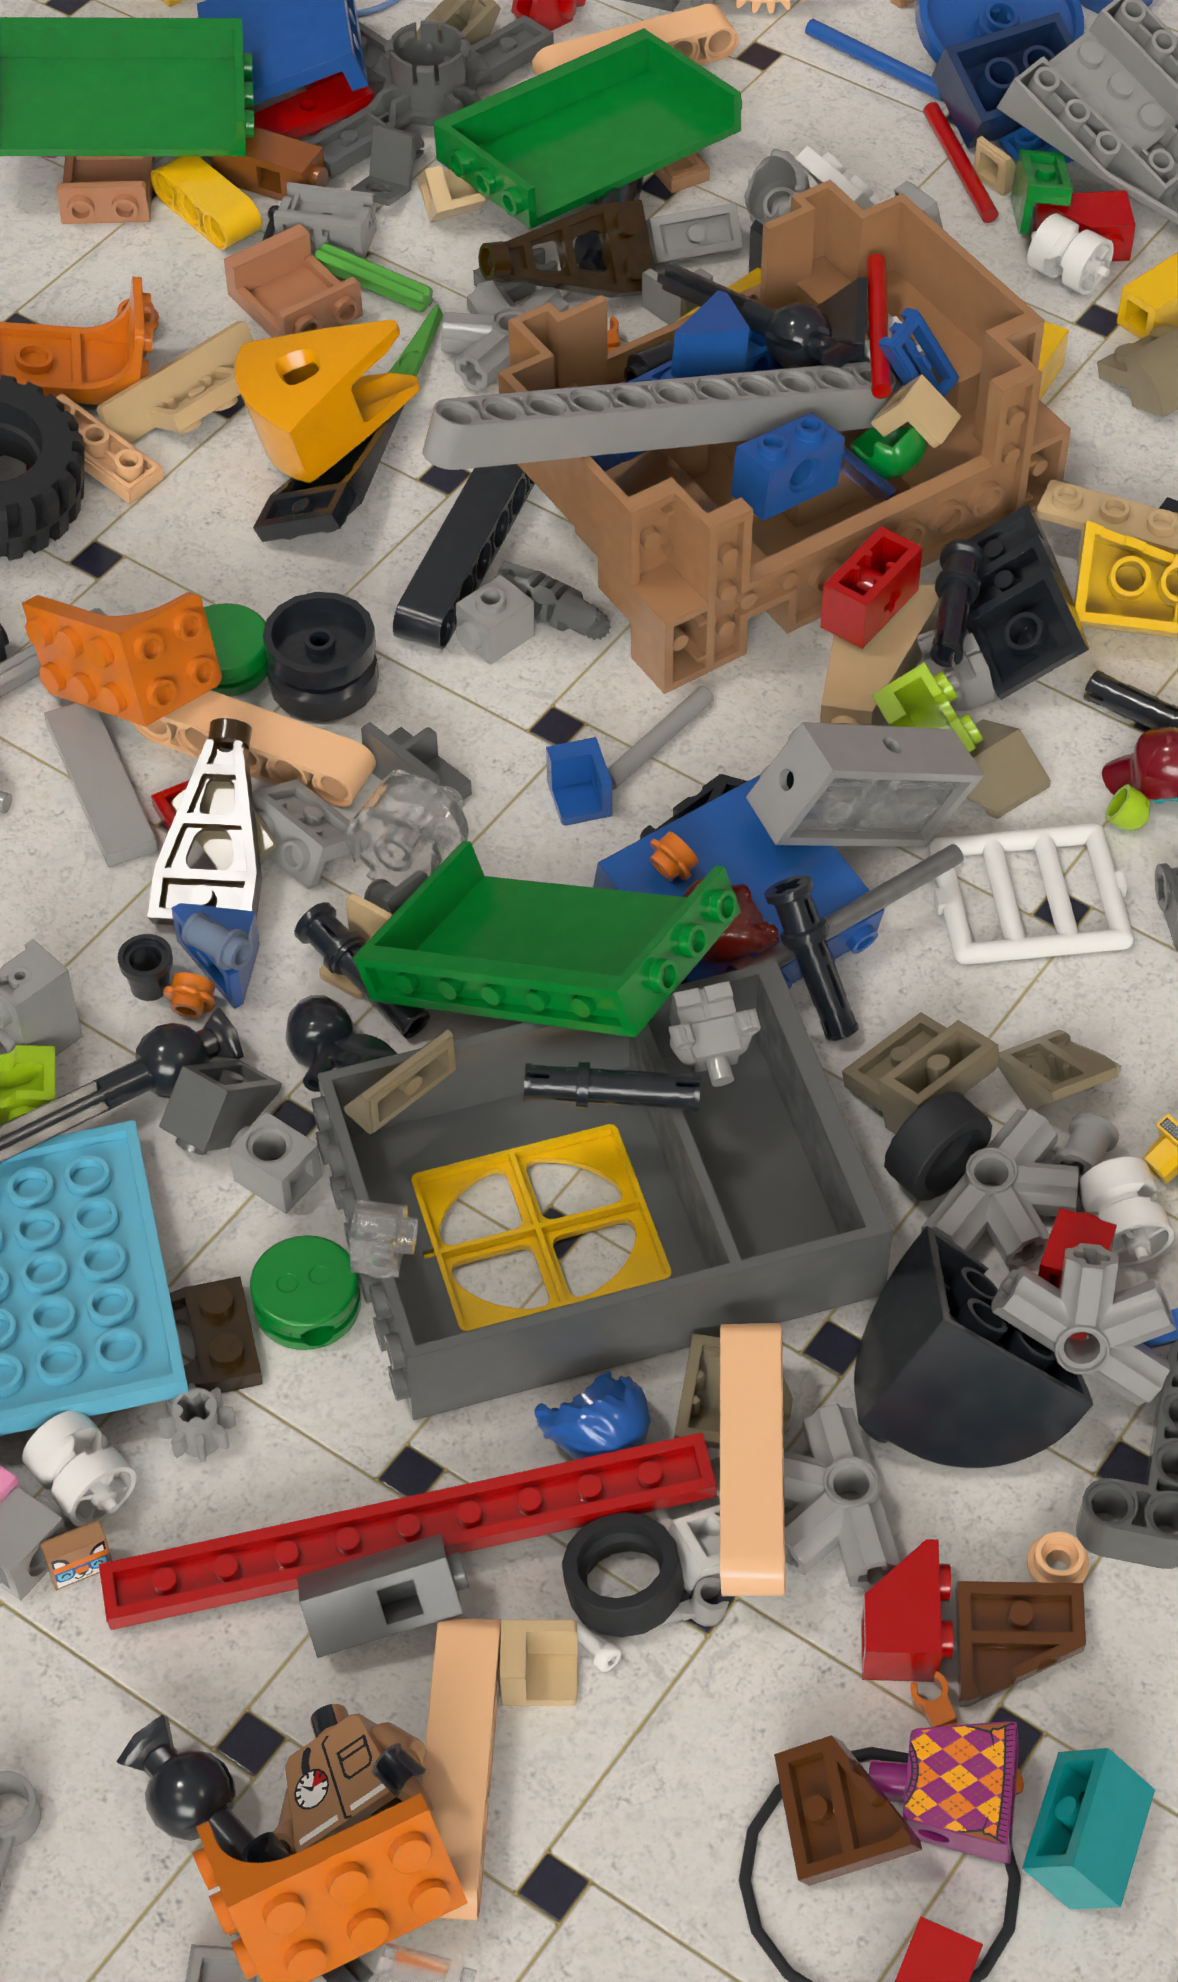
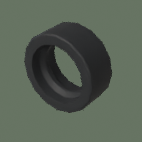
(935, 1145)
(615, 1535)

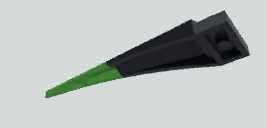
(326, 502)

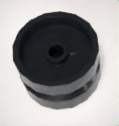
(321, 656)

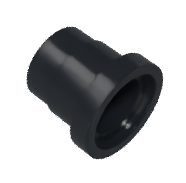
(146, 965)

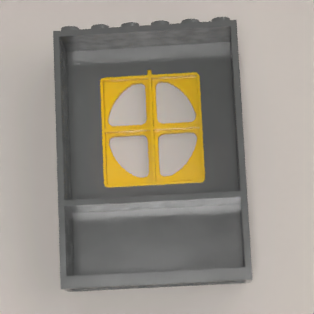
(732, 1206)

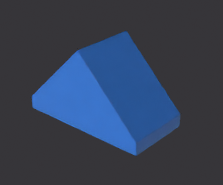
(711, 340)
(230, 983)

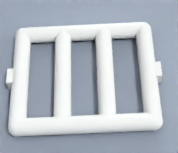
(1015, 943)

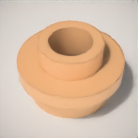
(1059, 1547)

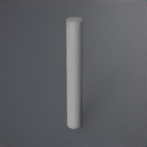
(659, 735)

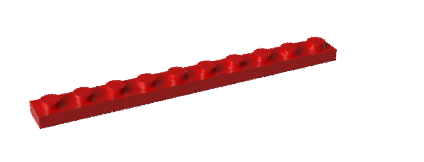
(466, 1515)

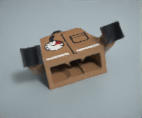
(341, 1780)

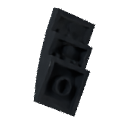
(1023, 605)

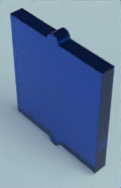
(865, 476)

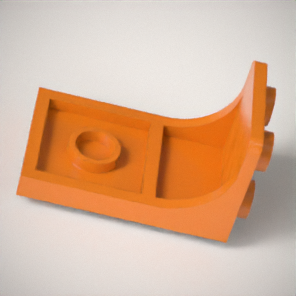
(82, 361)
(125, 663)
(333, 1897)

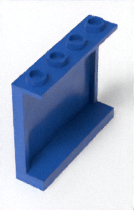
(295, 41)
(732, 836)

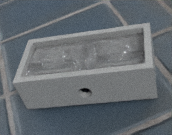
(863, 785)

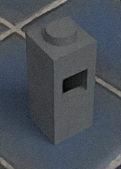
(381, 1594)

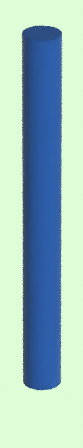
(873, 57)

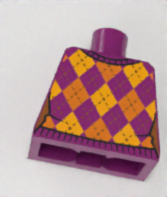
(958, 1786)

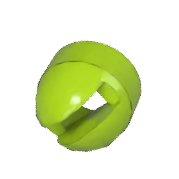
(1128, 809)

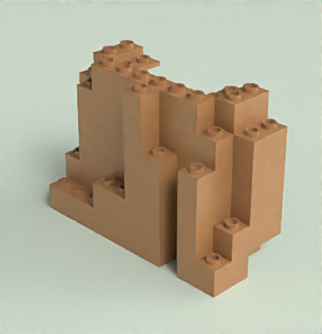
(700, 563)

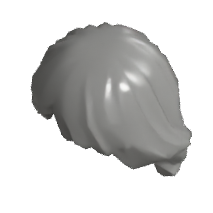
(773, 185)

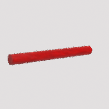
(960, 162)
(878, 325)

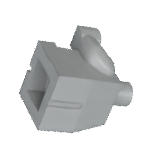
(969, 678)
(709, 1030)

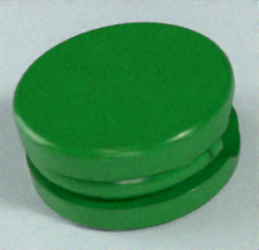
(238, 647)
(305, 1292)

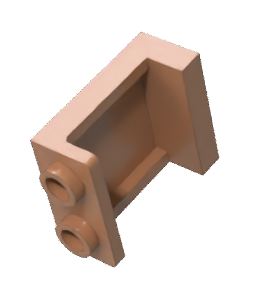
(106, 189)
(288, 287)

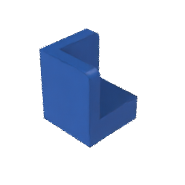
(579, 781)

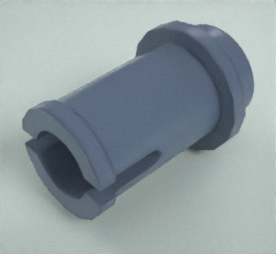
(228, 947)

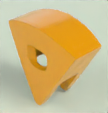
(312, 396)

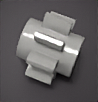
(197, 1422)

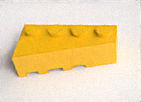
(1126, 584)

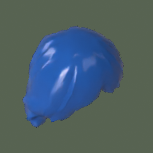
(600, 1421)

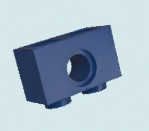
(787, 465)

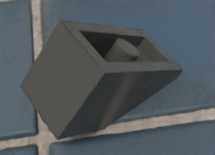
(215, 1103)

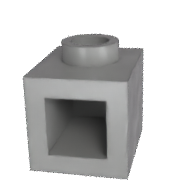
(495, 619)

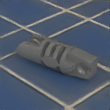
(557, 602)

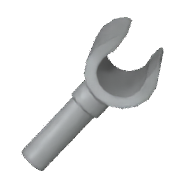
(697, 1609)

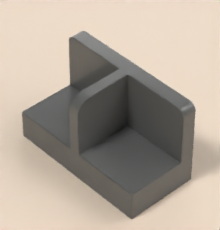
(413, 755)

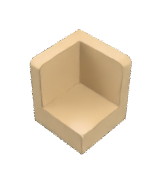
(447, 194)
(921, 407)
(539, 1663)

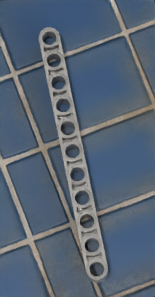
(644, 415)

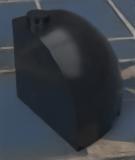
(951, 1373)

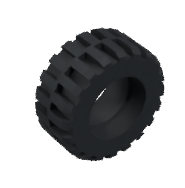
(51, 491)

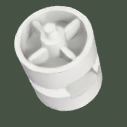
(1076, 256)
(1126, 1195)
(79, 1467)

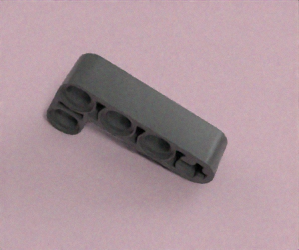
(1137, 1505)

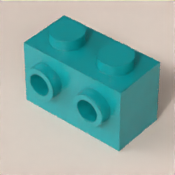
(1089, 1829)

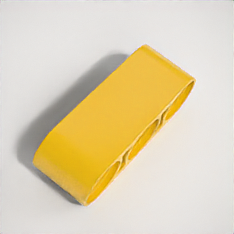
(206, 201)

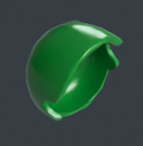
(892, 454)

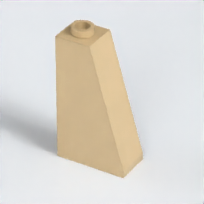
(859, 672)

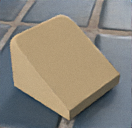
(994, 166)

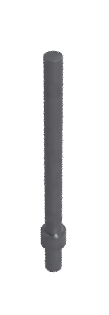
(867, 904)

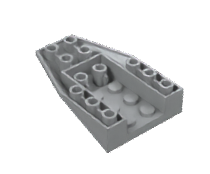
(1111, 103)

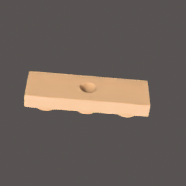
(112, 458)

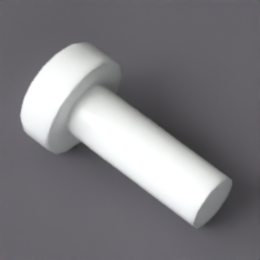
(605, 1655)

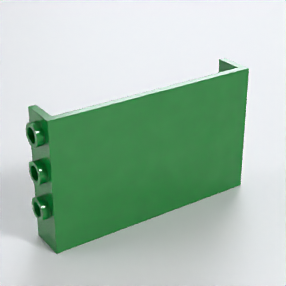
(124, 87)
(587, 127)
(542, 947)

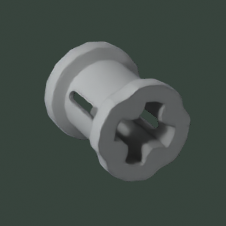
(1088, 1142)

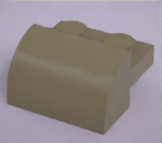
(1147, 369)
(920, 1064)

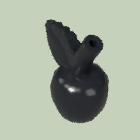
(326, 1039)

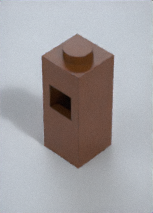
(273, 162)

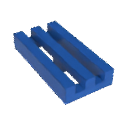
(907, 359)

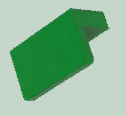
(1039, 179)

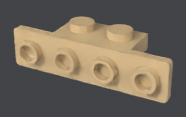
(181, 390)
(1075, 505)

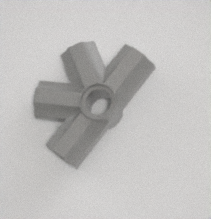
(484, 333)
(1023, 1192)
(1089, 1305)
(825, 1520)

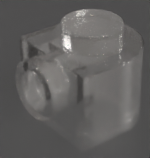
(380, 1238)

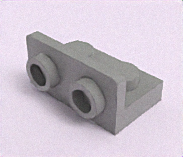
(305, 828)

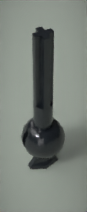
(793, 334)
(155, 1070)
(196, 1789)

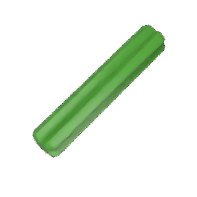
(375, 277)

